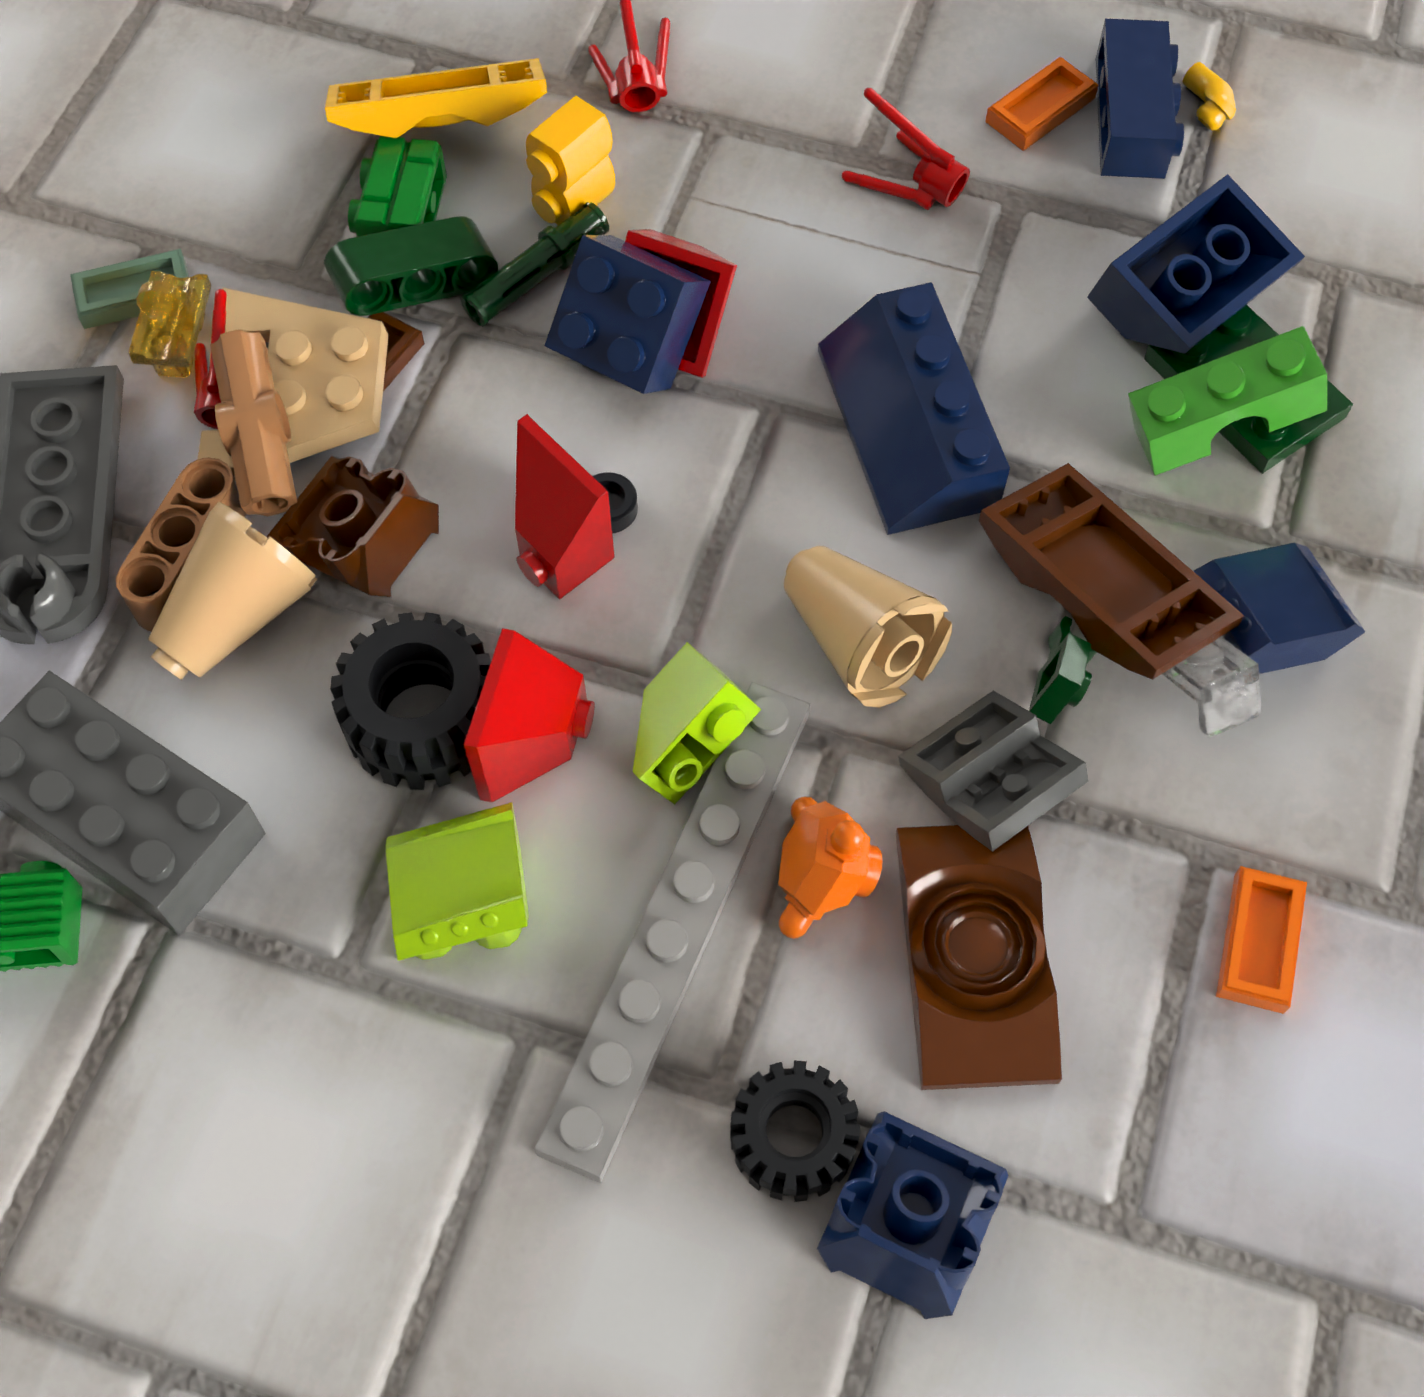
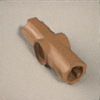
(253, 423)

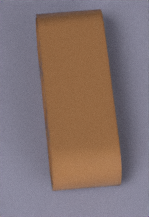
(157, 554)

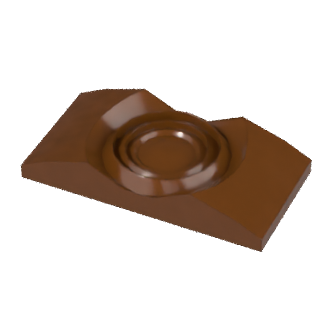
(1108, 572)
(977, 960)

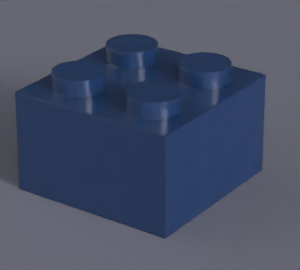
(626, 313)

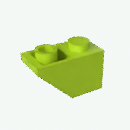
(687, 722)

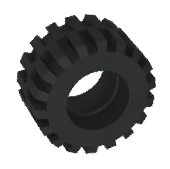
(387, 665)

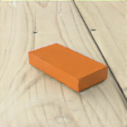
(1041, 103)
(1262, 940)

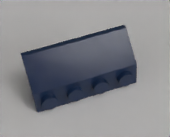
(913, 411)

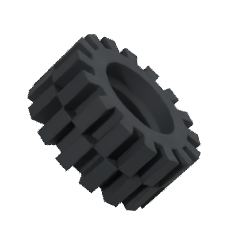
(800, 1088)

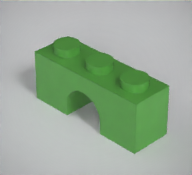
(1269, 380)

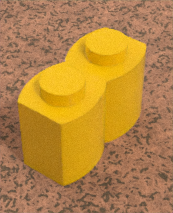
(570, 161)

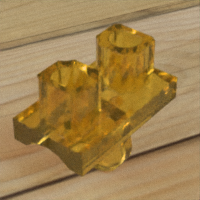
(169, 322)

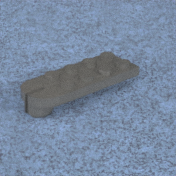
(56, 498)

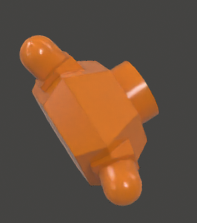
(823, 864)

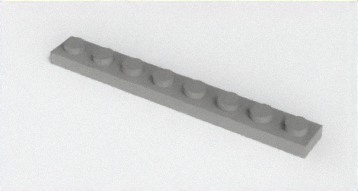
(671, 940)

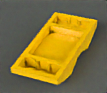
(436, 98)

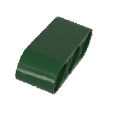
(409, 265)

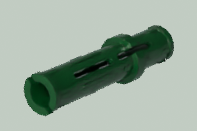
(553, 250)

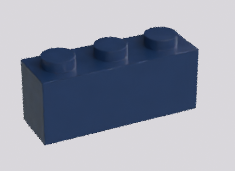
(1137, 99)

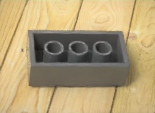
(120, 803)

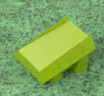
(457, 884)

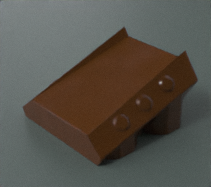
(358, 524)

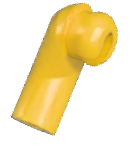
(1214, 92)

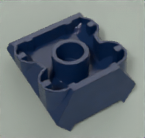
(1286, 604)
(912, 1216)

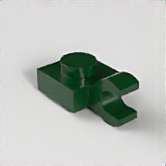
(1064, 675)

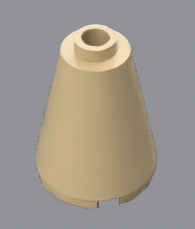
(225, 593)
(867, 623)

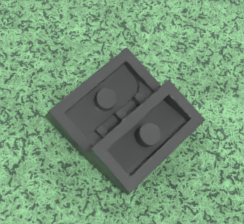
(993, 770)

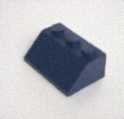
(1194, 270)

